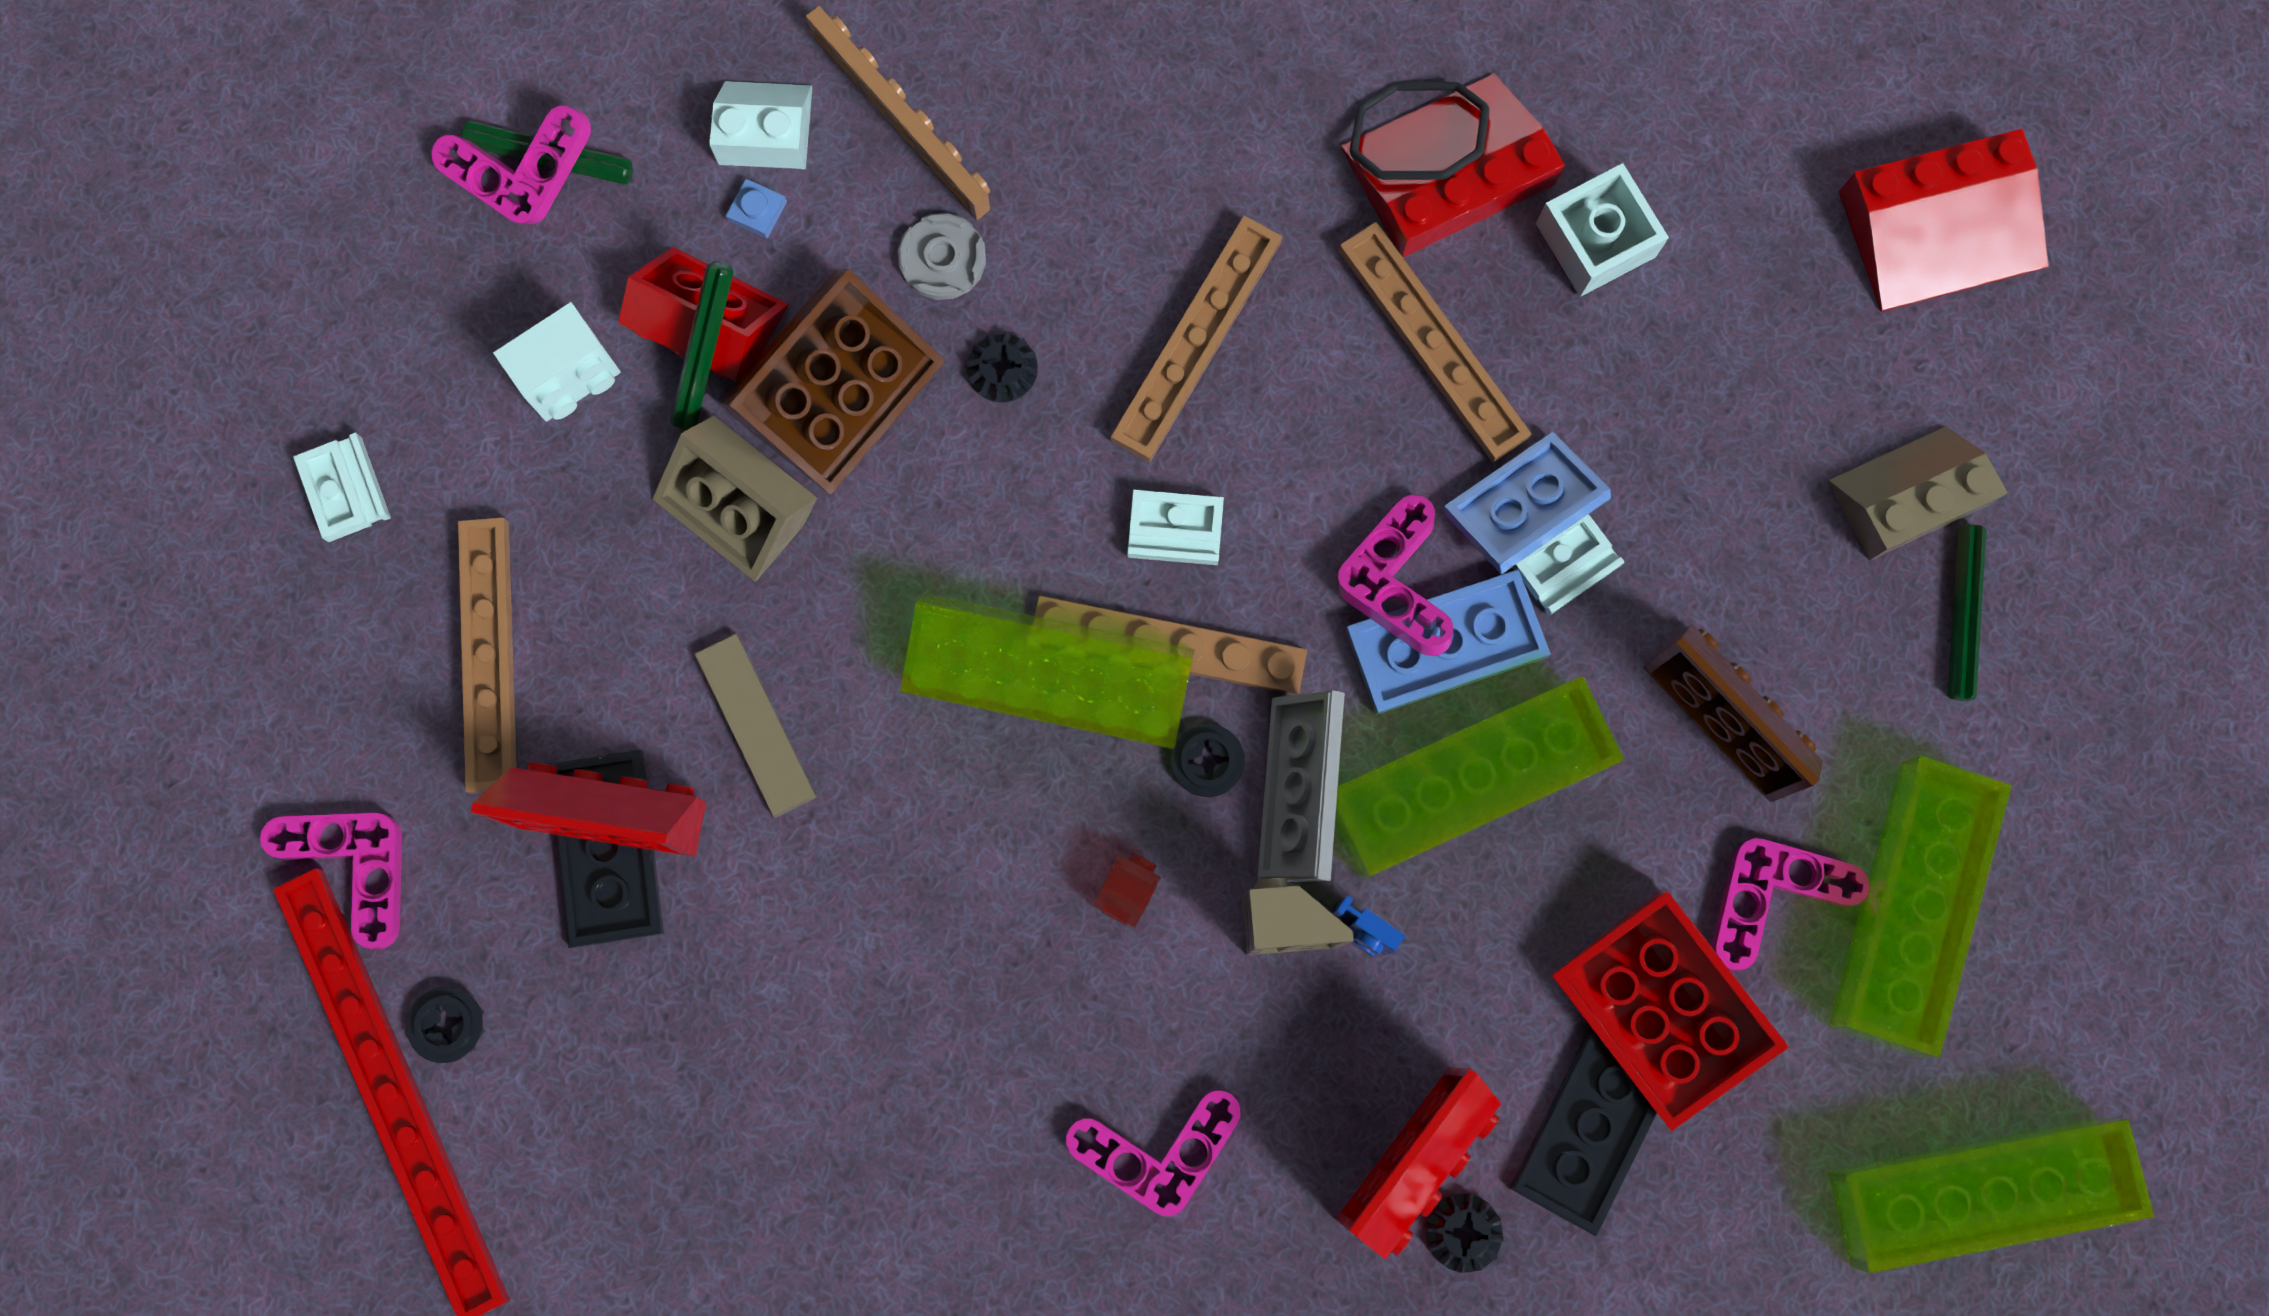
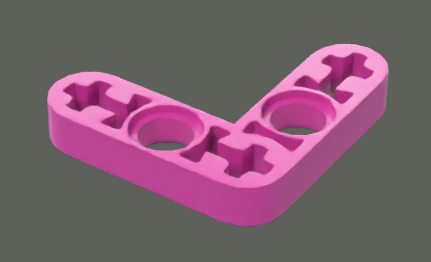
(526, 179)
(1381, 572)
(365, 860)
(1776, 875)
(1152, 1170)

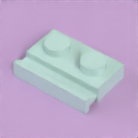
(341, 487)
(1175, 527)
(1568, 565)

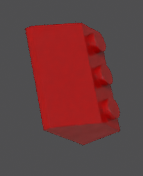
(663, 303)

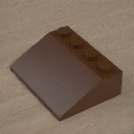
(833, 380)
(1735, 715)

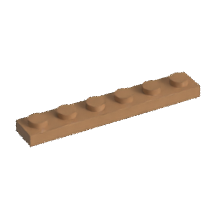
(889, 100)
(1196, 339)
(1434, 342)
(486, 652)
(1215, 654)

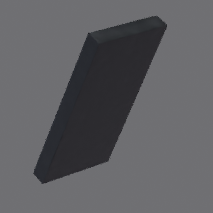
(605, 886)
(1586, 1139)

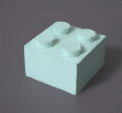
(1601, 229)
(558, 363)

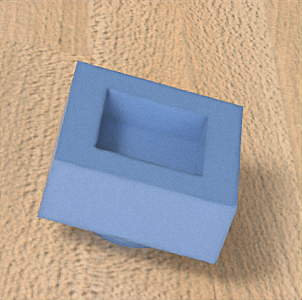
(756, 208)

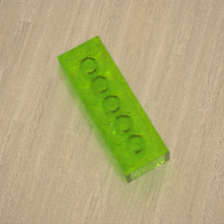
(1046, 670)
(1474, 777)
(1920, 907)
(1990, 1194)

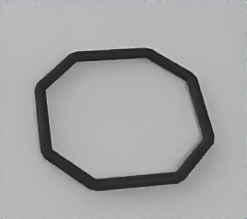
(1420, 175)

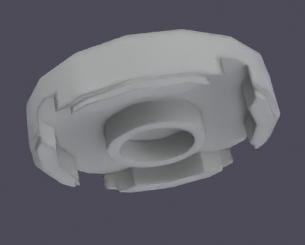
(947, 268)

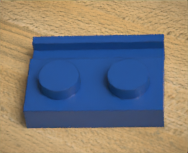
(1370, 932)

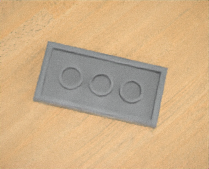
(1301, 787)

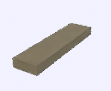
(755, 725)

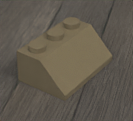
(1916, 490)
(733, 496)
(1288, 920)

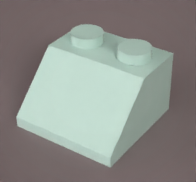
(761, 124)

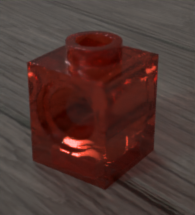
(1128, 890)

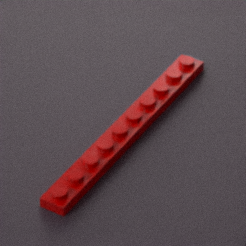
(391, 1095)

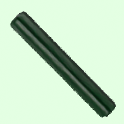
(516, 144)
(701, 345)
(1967, 613)

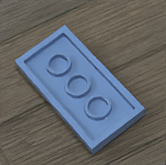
(1491, 635)

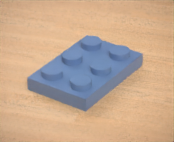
(1527, 502)

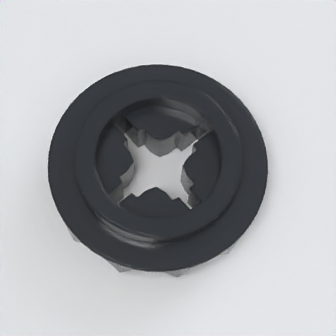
(1015, 381)
(1222, 745)
(426, 1014)
(1451, 1214)

